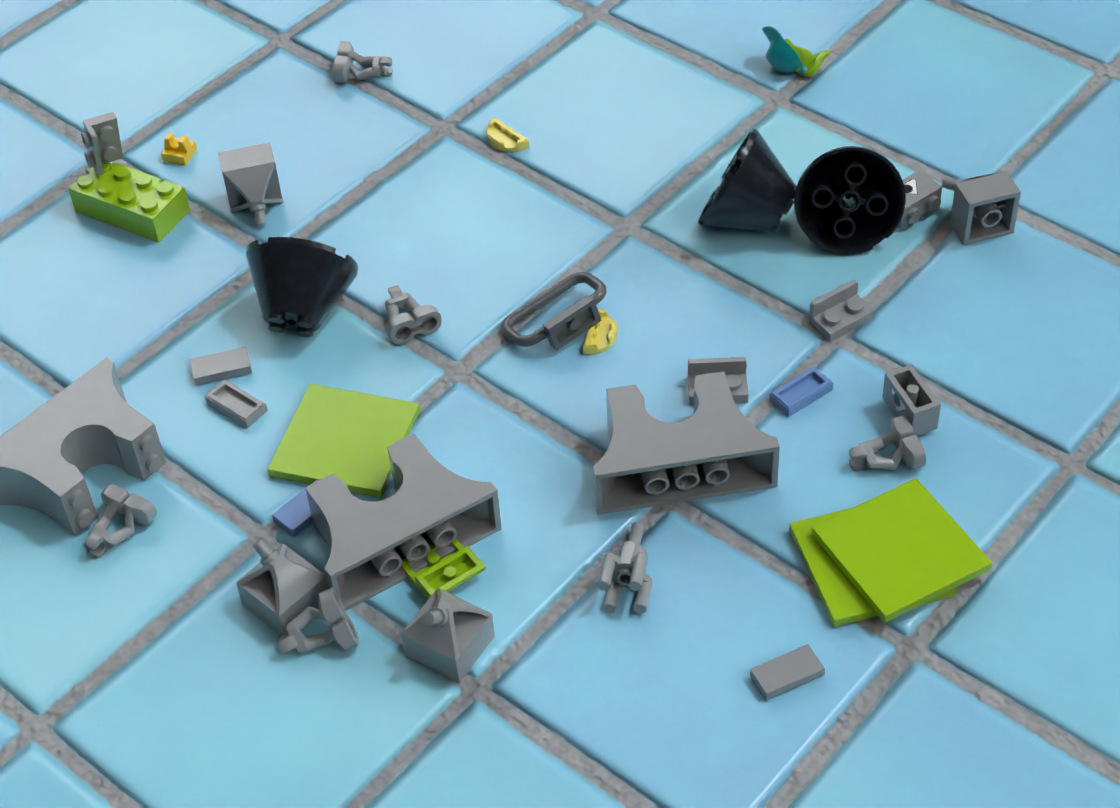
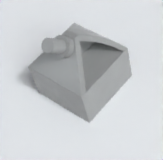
(251, 179)
(983, 206)
(280, 586)
(448, 635)

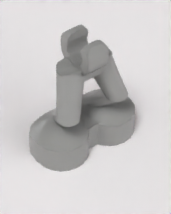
(344, 64)
(403, 326)
(908, 448)
(120, 502)
(333, 612)

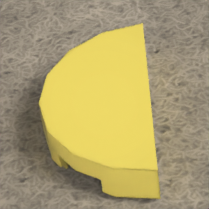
(505, 138)
(601, 335)

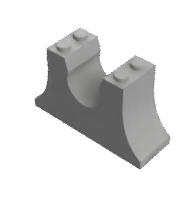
(68, 435)
(683, 460)
(375, 536)

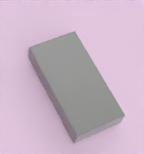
(220, 366)
(236, 403)
(787, 672)

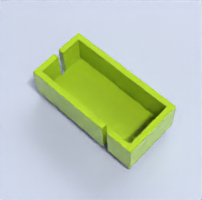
(130, 200)

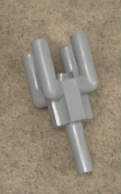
(626, 569)

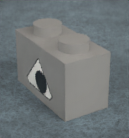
(922, 197)
(910, 396)

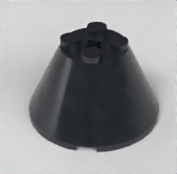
(752, 190)
(849, 200)
(298, 282)

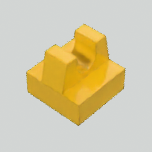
(178, 150)

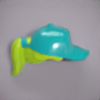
(790, 58)

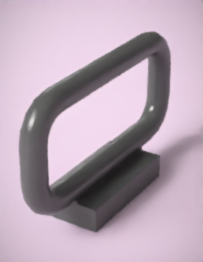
(566, 324)

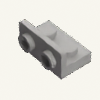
(102, 141)
(839, 311)
(735, 373)

